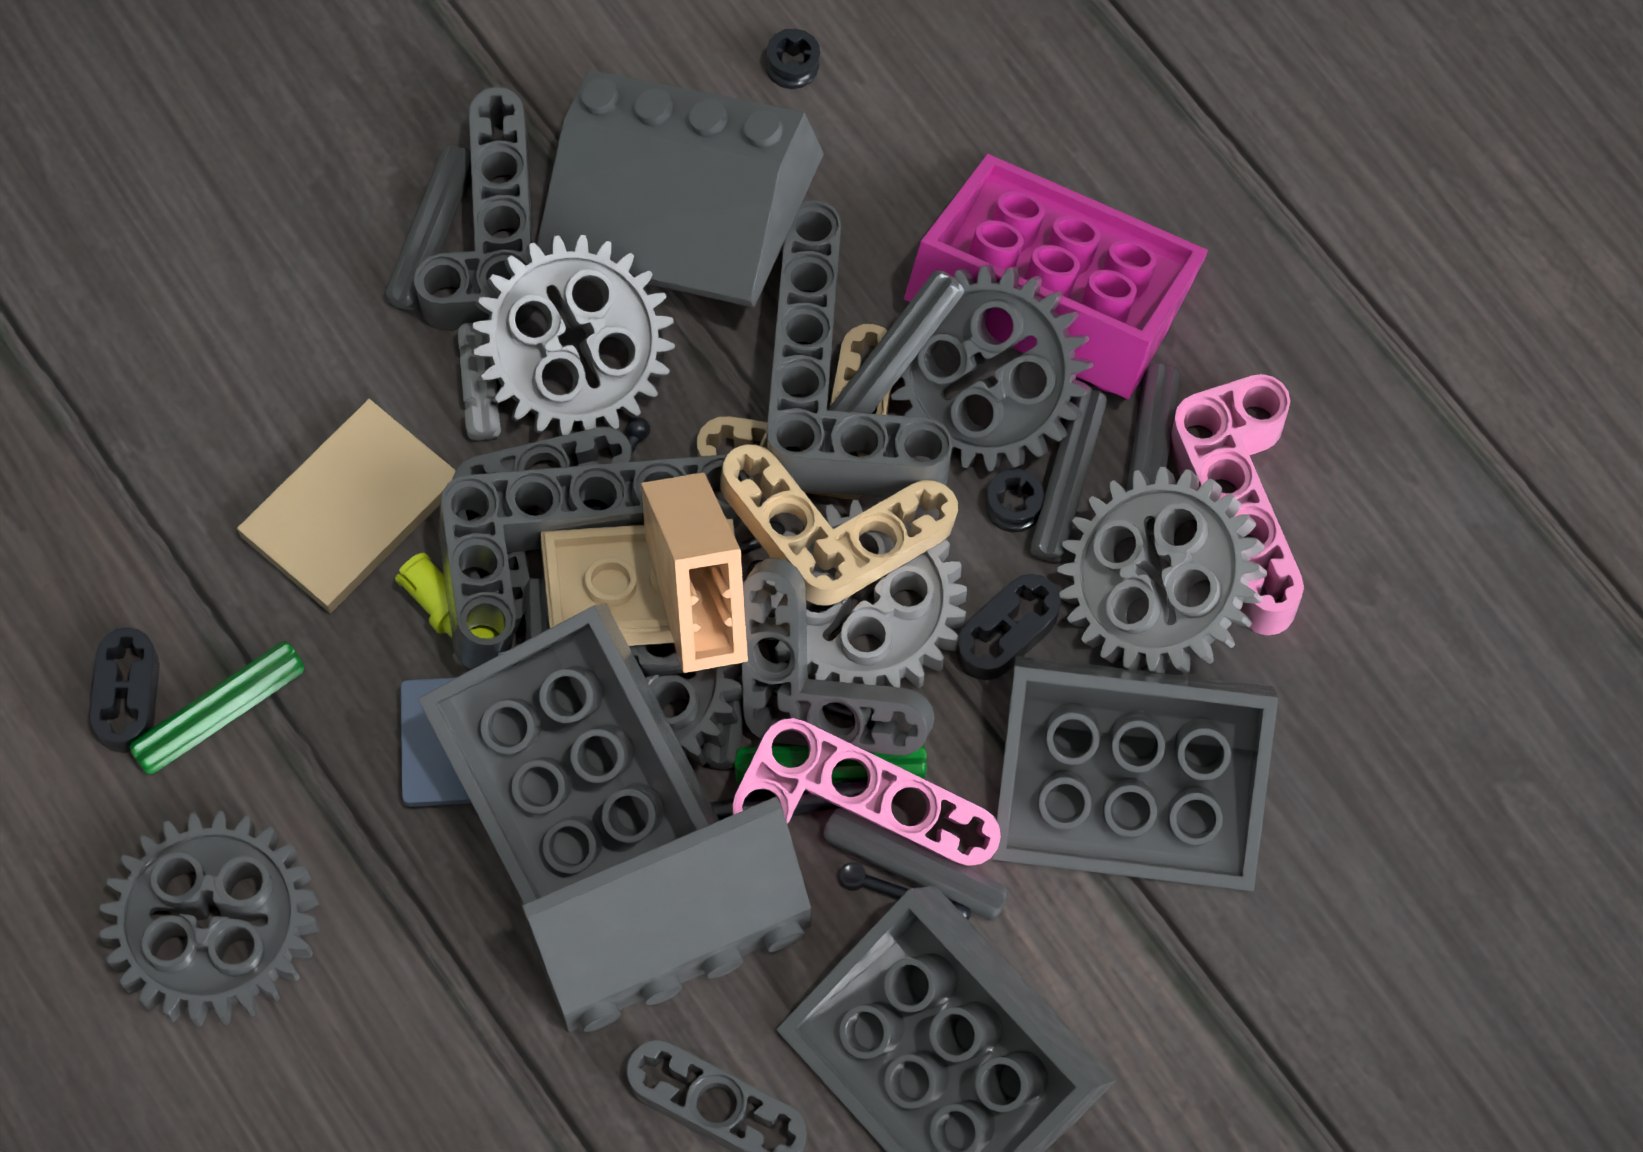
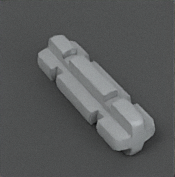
(480, 411)

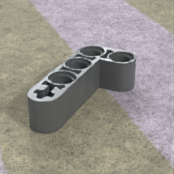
(494, 209)

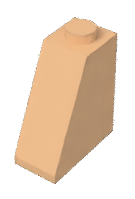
(696, 571)

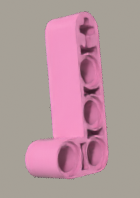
(1228, 458)
(876, 798)

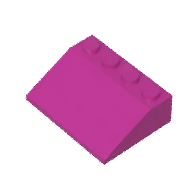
(1107, 264)

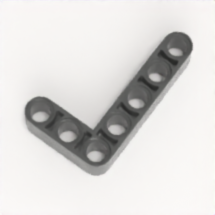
(806, 370)
(508, 529)

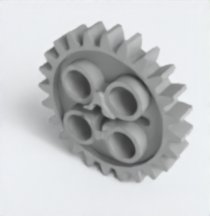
(624, 314)
(1214, 554)
(907, 633)

